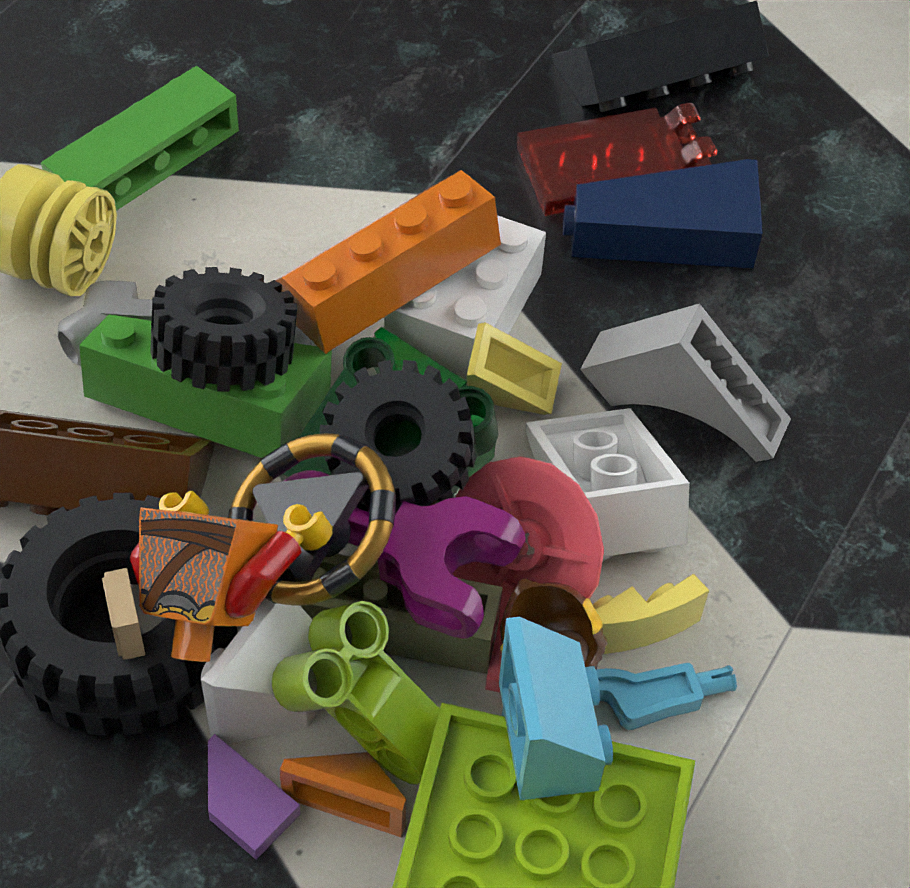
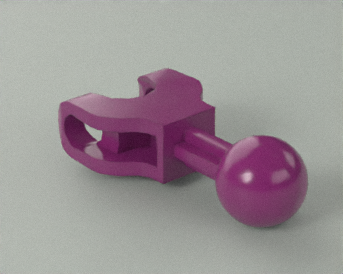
(430, 546)

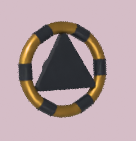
(335, 498)

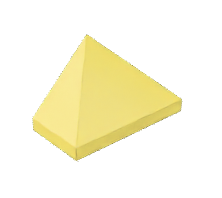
(512, 371)

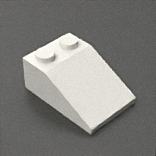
(622, 473)

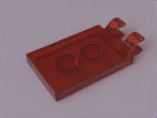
(608, 150)

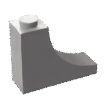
(691, 368)

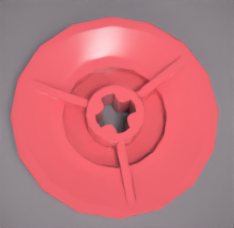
(558, 523)

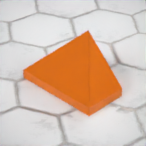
(348, 788)

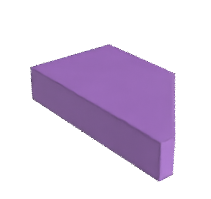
(245, 800)

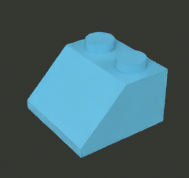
(551, 712)

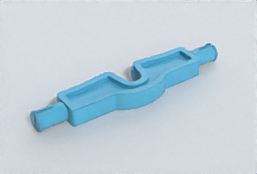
(660, 692)

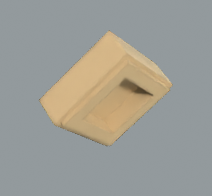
(123, 614)

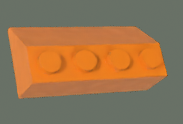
(393, 260)

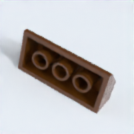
(67, 460)

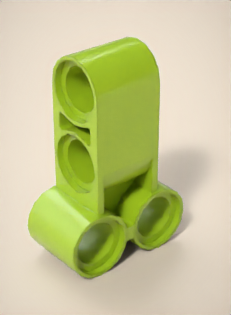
(361, 688)

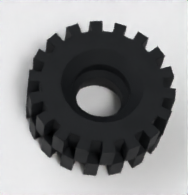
(223, 328)
(406, 395)

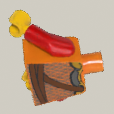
(213, 567)

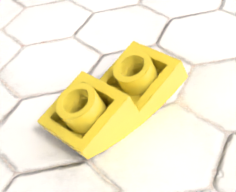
(636, 623)

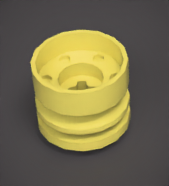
(54, 229)

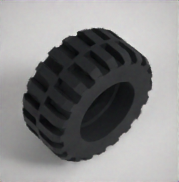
(80, 676)

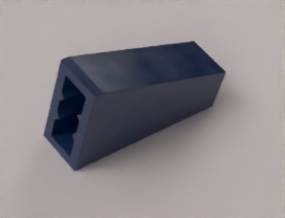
(671, 216)

